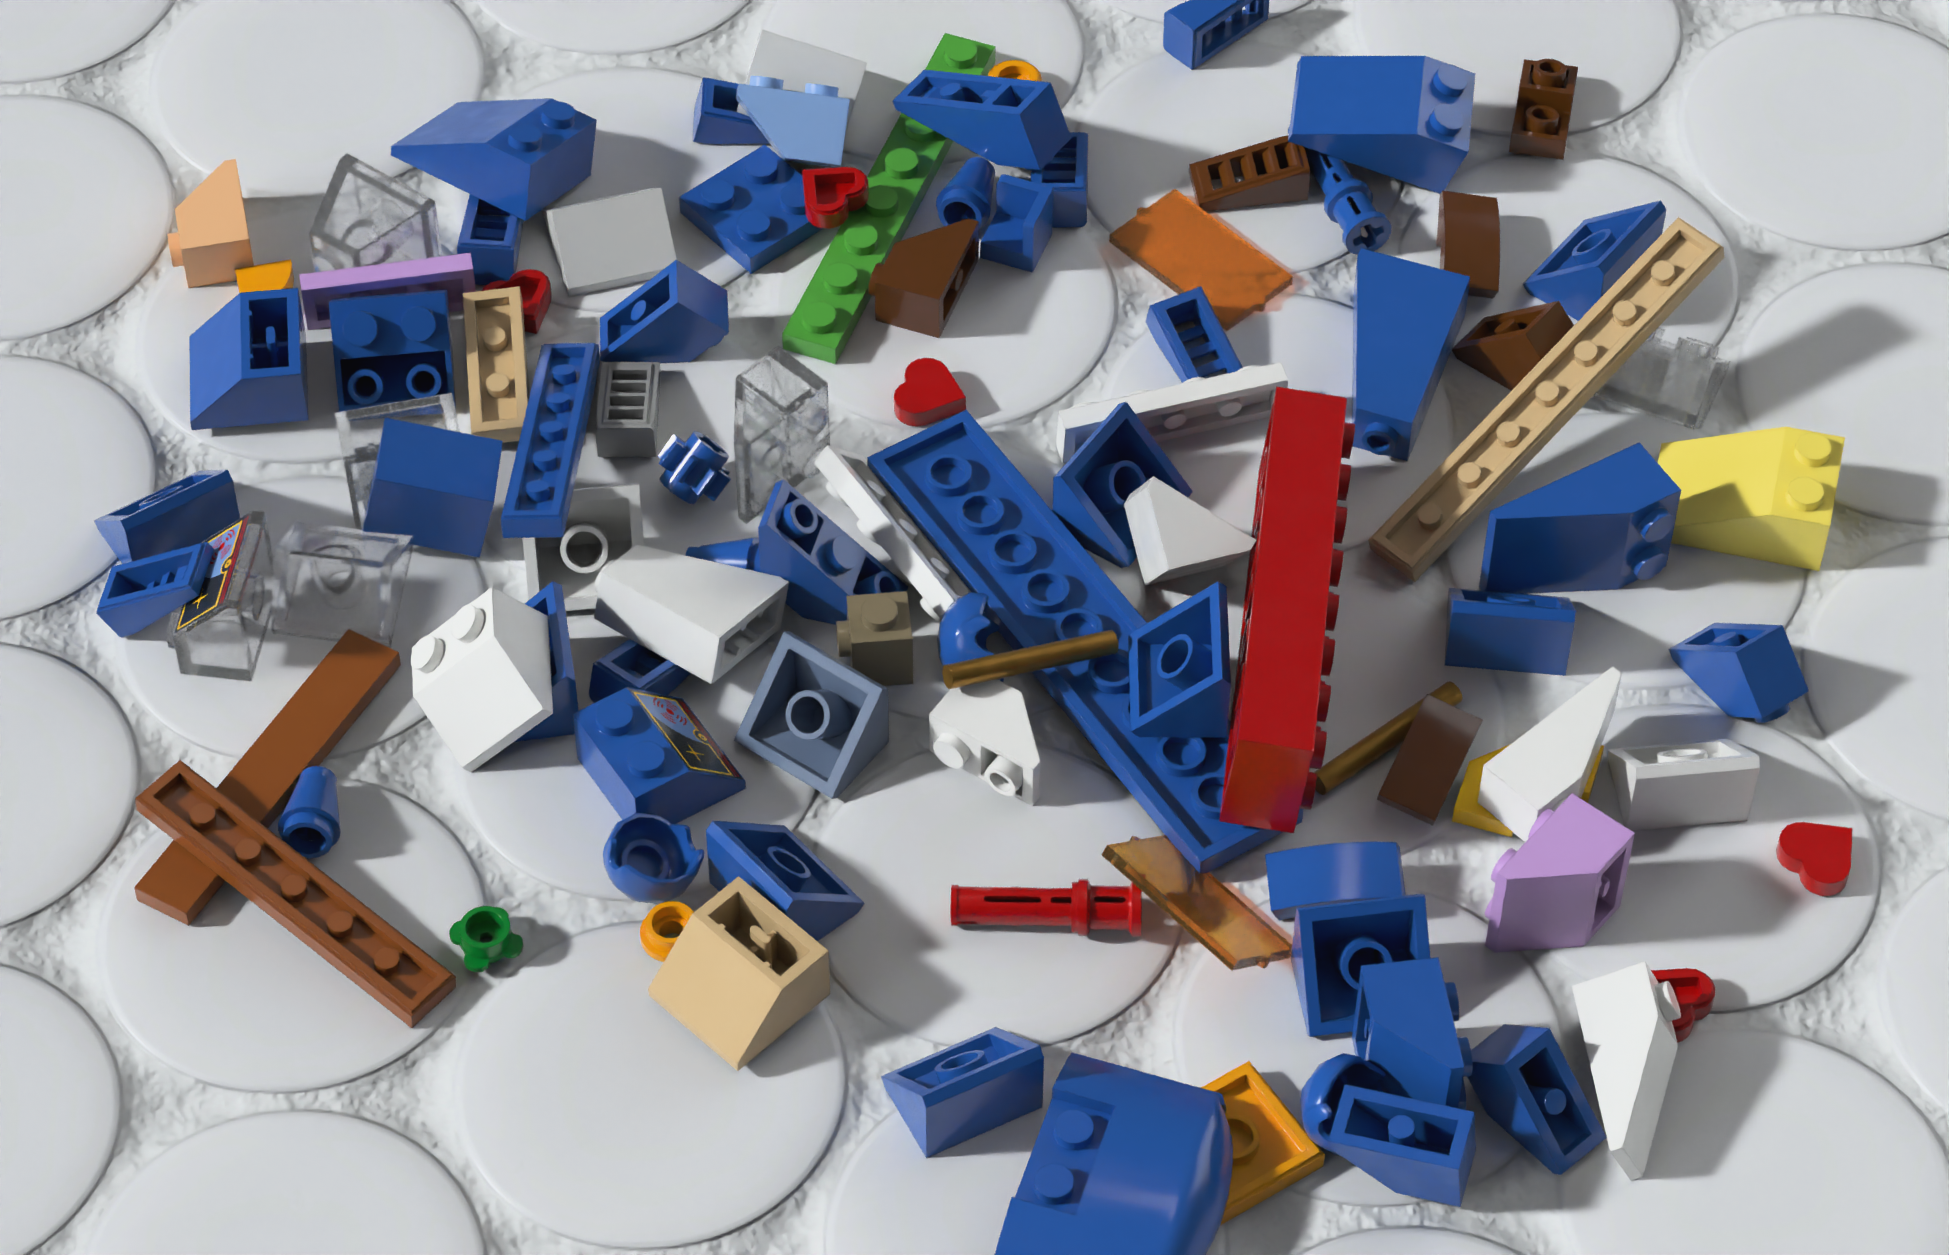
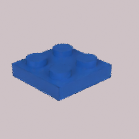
(751, 209)

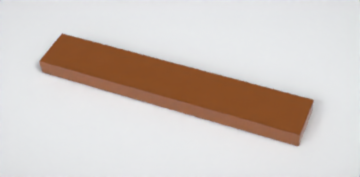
(272, 766)
(296, 893)

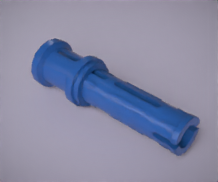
(1349, 216)

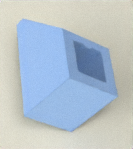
(798, 124)

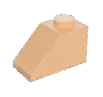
(212, 230)

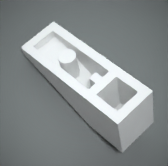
(1550, 758)
(1630, 1055)

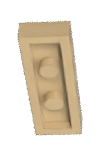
(496, 362)

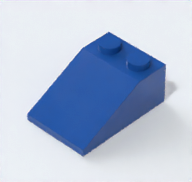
(1386, 114)
(505, 151)
(1584, 529)

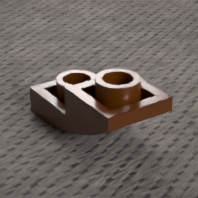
(1543, 108)
(1470, 240)
(1429, 759)

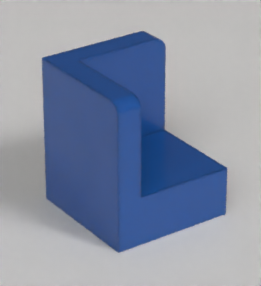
(1020, 223)

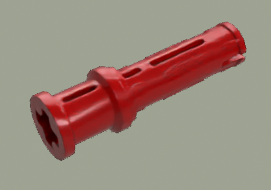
(1081, 907)

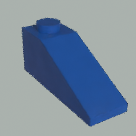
(992, 116)

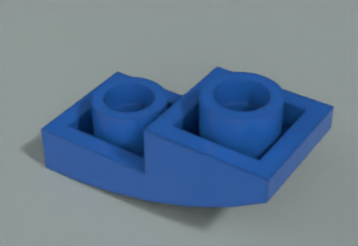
(1333, 875)

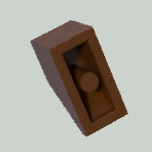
(925, 277)
(1513, 342)

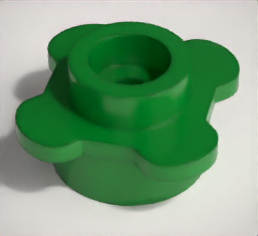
(481, 924)

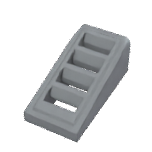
(628, 437)

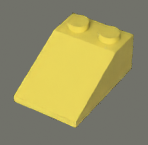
(1756, 493)

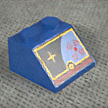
(653, 755)

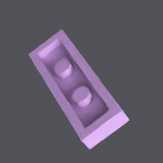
(420, 275)

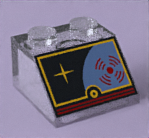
(227, 622)

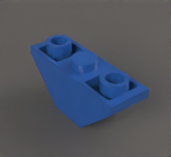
(816, 558)

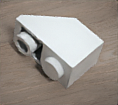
(989, 736)

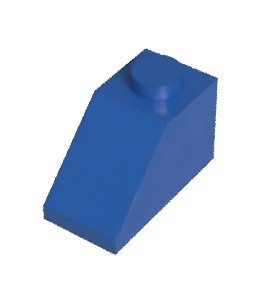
(666, 319)
(1743, 668)
(1534, 1095)
(1406, 1143)

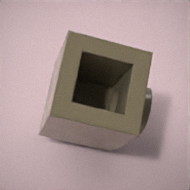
(878, 637)

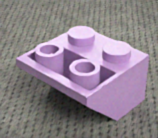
(1559, 880)

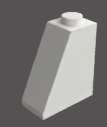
(689, 608)

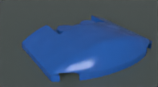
(1122, 1167)

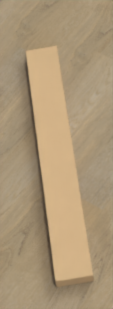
(1546, 399)

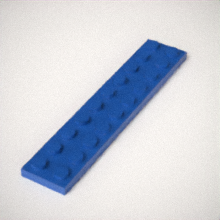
(1049, 591)

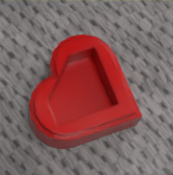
(833, 194)
(535, 294)
(927, 394)
(1818, 854)
(1694, 995)

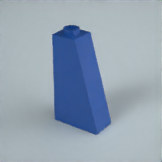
(1401, 343)

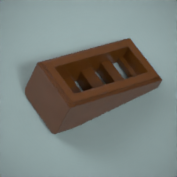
(1284, 177)

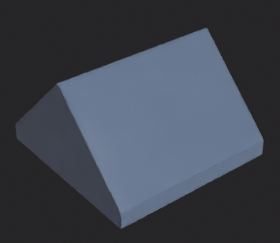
(816, 717)

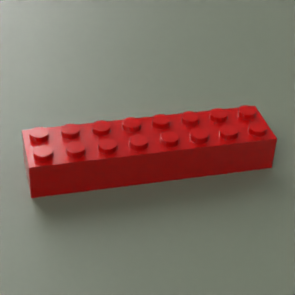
(1287, 613)

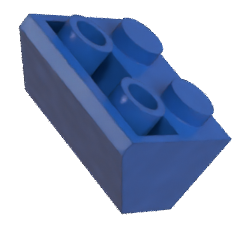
(391, 348)
(250, 363)
(1410, 1031)

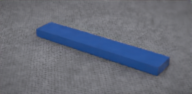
(551, 441)

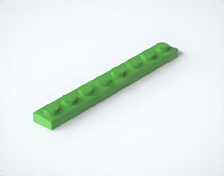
(896, 189)

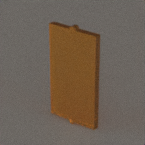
(1193, 250)
(1198, 903)

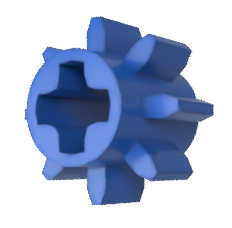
(694, 467)

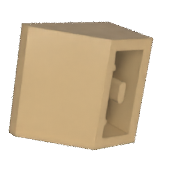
(741, 974)

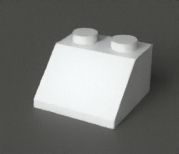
(484, 676)

